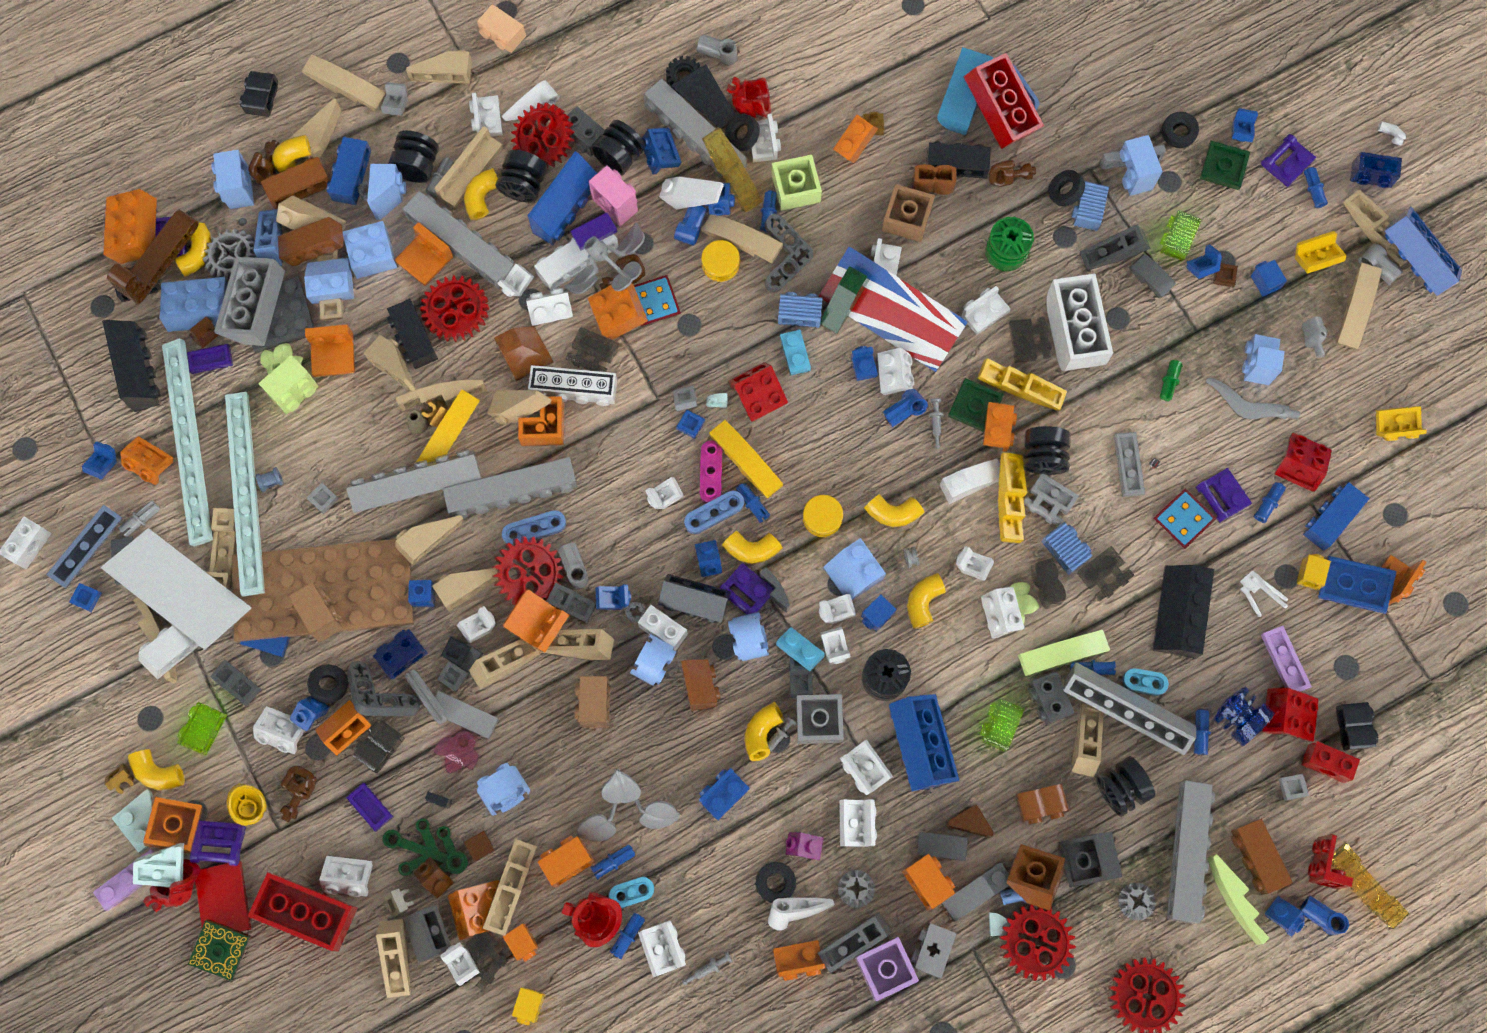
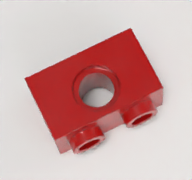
(1330, 762)

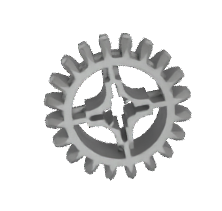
(233, 243)

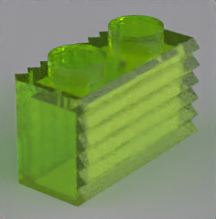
(1180, 235)
(1001, 725)
(201, 728)

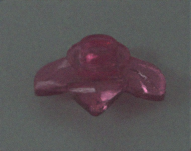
(456, 754)

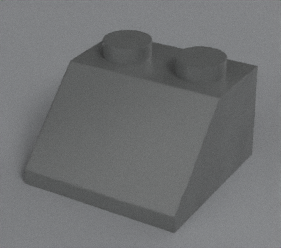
(1090, 859)

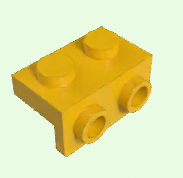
(1319, 252)
(1399, 422)

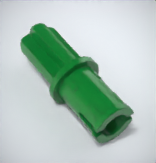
(1171, 380)

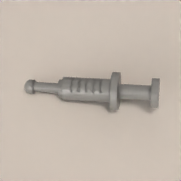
(936, 419)
(780, 734)
(709, 968)

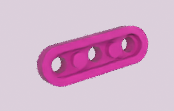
(714, 480)

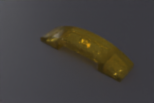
(1368, 889)

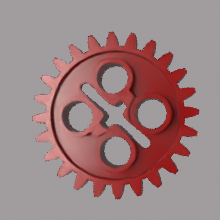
(557, 128)
(464, 322)
(538, 555)
(1030, 961)
(1167, 1001)

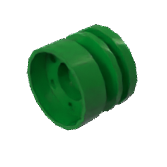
(1009, 243)

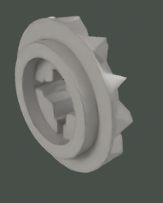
(848, 896)
(1126, 902)

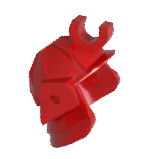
(751, 97)
(178, 892)
(594, 918)

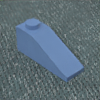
(267, 236)

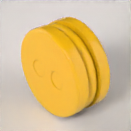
(720, 260)
(822, 515)

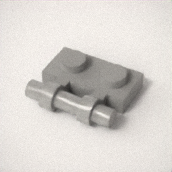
(1055, 495)

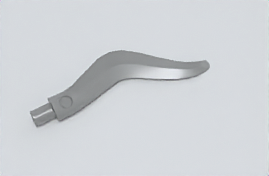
(1251, 410)

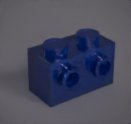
(1376, 170)
(400, 653)

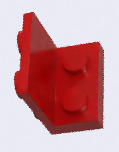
(759, 391)
(1304, 462)
(1293, 713)
(1320, 869)

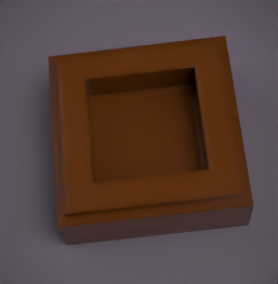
(1226, 275)
(479, 846)

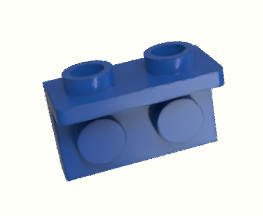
(660, 149)
(723, 793)

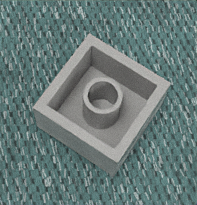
(819, 719)

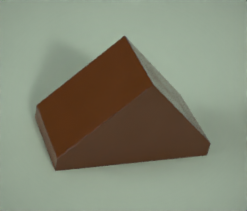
(972, 822)

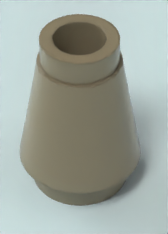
(417, 422)

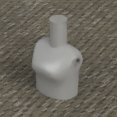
(1314, 335)

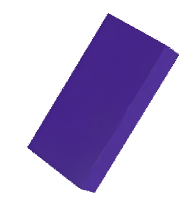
(599, 227)
(209, 358)
(369, 807)

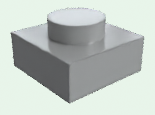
(685, 398)
(322, 498)
(1293, 787)

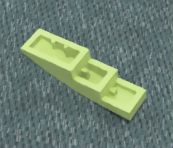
(1063, 652)
(1232, 891)

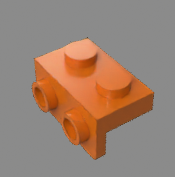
(999, 425)

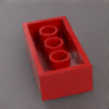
(1003, 100)
(302, 912)

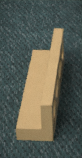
(471, 162)

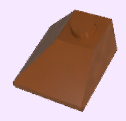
(521, 349)

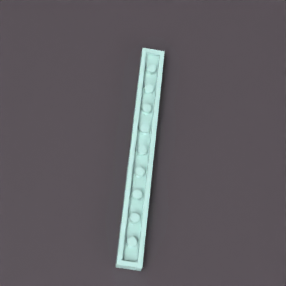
(187, 443)
(244, 494)

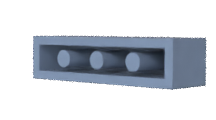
(84, 546)

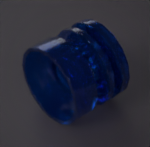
(1243, 716)

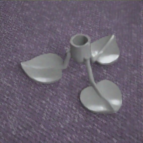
(598, 251)
(625, 790)

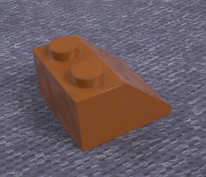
(699, 684)
(1036, 876)

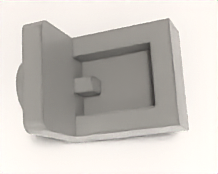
(395, 99)

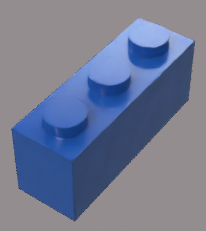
(349, 170)
(1335, 515)

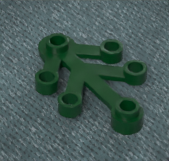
(429, 850)

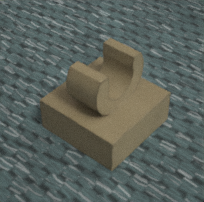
(396, 903)

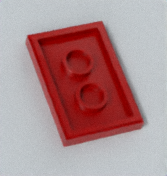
(223, 896)

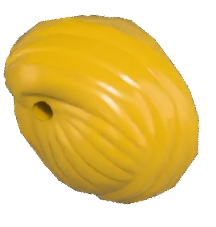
(248, 810)

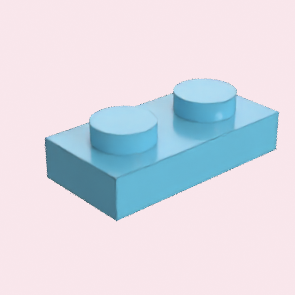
(795, 352)
(800, 649)

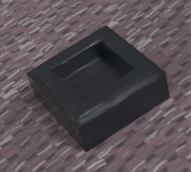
(456, 651)
(438, 800)

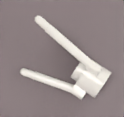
(1253, 583)

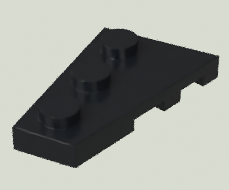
(706, 96)

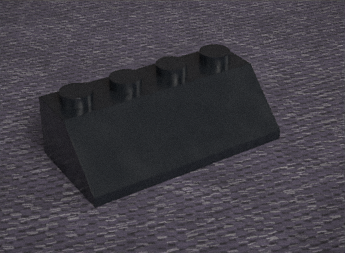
(131, 364)
(1183, 610)

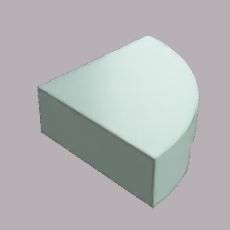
(717, 400)
(996, 922)

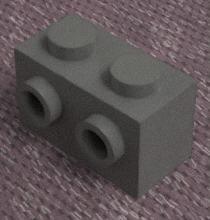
(585, 130)
(1050, 698)
(427, 933)

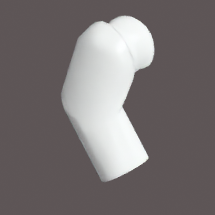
(1393, 130)

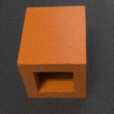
(521, 943)

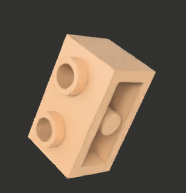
(501, 28)

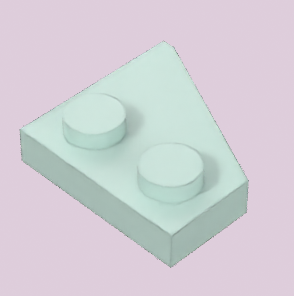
(134, 819)
(160, 867)

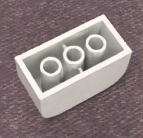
(1078, 323)

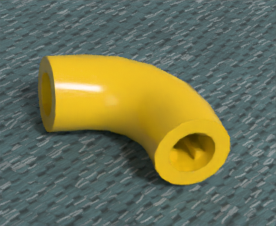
(289, 150)
(476, 192)
(193, 259)
(894, 515)
(752, 551)
(920, 598)
(757, 731)
(152, 775)

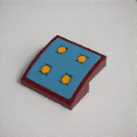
(657, 299)
(1185, 518)

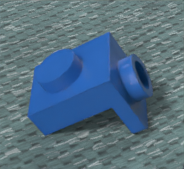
(1243, 125)
(1205, 264)
(100, 461)
(708, 558)
(612, 597)
(307, 712)
(1286, 916)

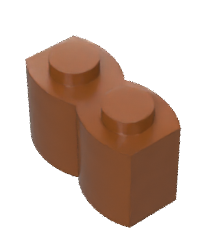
(934, 179)
(1042, 803)

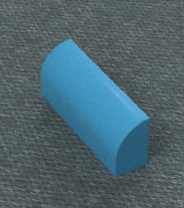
(959, 101)

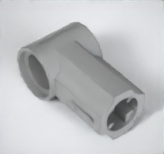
(717, 48)
(1377, 257)
(573, 564)

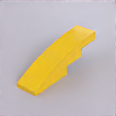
(1022, 385)
(450, 427)
(746, 459)
(1010, 497)

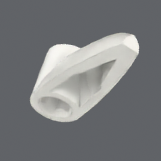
(539, 94)
(791, 909)

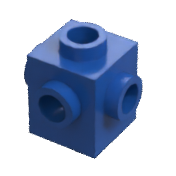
(724, 203)

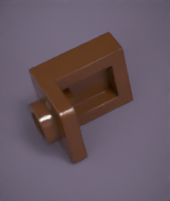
(203, 332)
(433, 877)

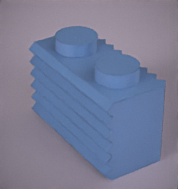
(1090, 206)
(800, 310)
(1067, 548)

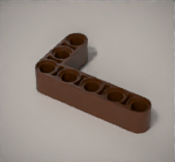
(155, 260)

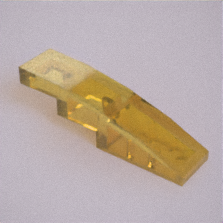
(732, 169)

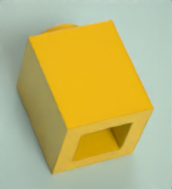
(1313, 571)
(528, 1006)

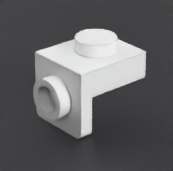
(516, 281)
(664, 494)
(974, 564)
(837, 609)
(477, 625)
(835, 645)
(460, 963)

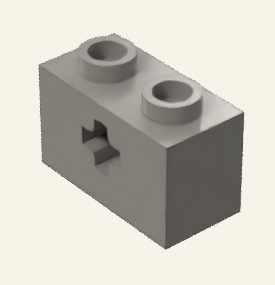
(943, 941)

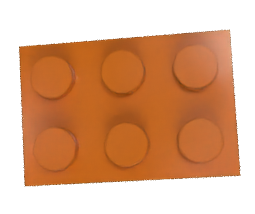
(129, 225)

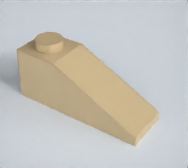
(443, 68)
(320, 128)
(297, 213)
(386, 356)
(515, 404)
(423, 538)
(462, 586)
(583, 644)
(502, 662)
(1088, 741)
(394, 957)

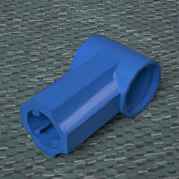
(689, 228)
(910, 404)
(1322, 916)

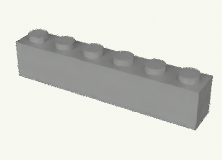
(683, 120)
(462, 242)
(413, 481)
(510, 488)
(1130, 708)
(1189, 852)

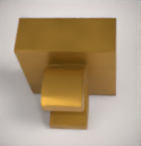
(877, 120)
(437, 412)
(118, 776)

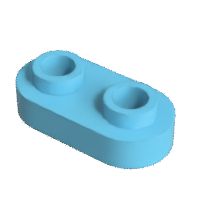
(1144, 682)
(631, 891)

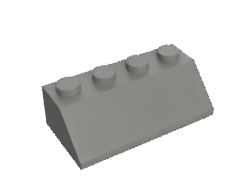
(250, 300)

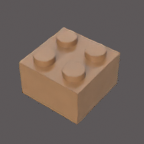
(908, 213)
(315, 611)
(594, 702)

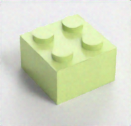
(796, 182)
(289, 385)

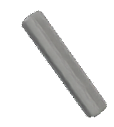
(426, 696)

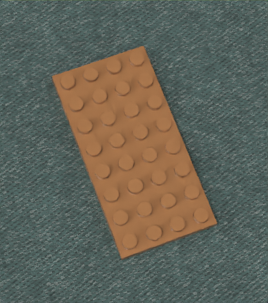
(362, 579)

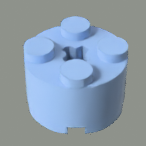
(749, 637)
(652, 660)
(502, 789)

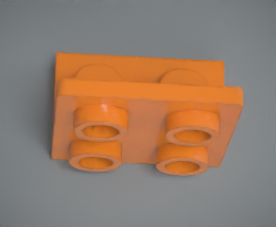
(424, 255)
(331, 350)
(1404, 577)
(535, 620)
(471, 908)
(798, 959)

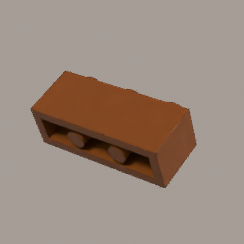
(296, 181)
(310, 241)
(1261, 857)

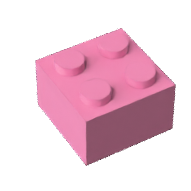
(613, 195)

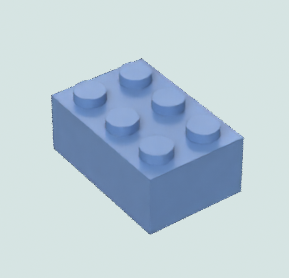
(190, 301)

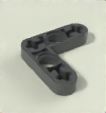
(792, 250)
(373, 706)

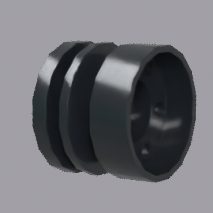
(618, 147)
(414, 155)
(521, 176)
(1047, 450)
(881, 686)
(1125, 786)

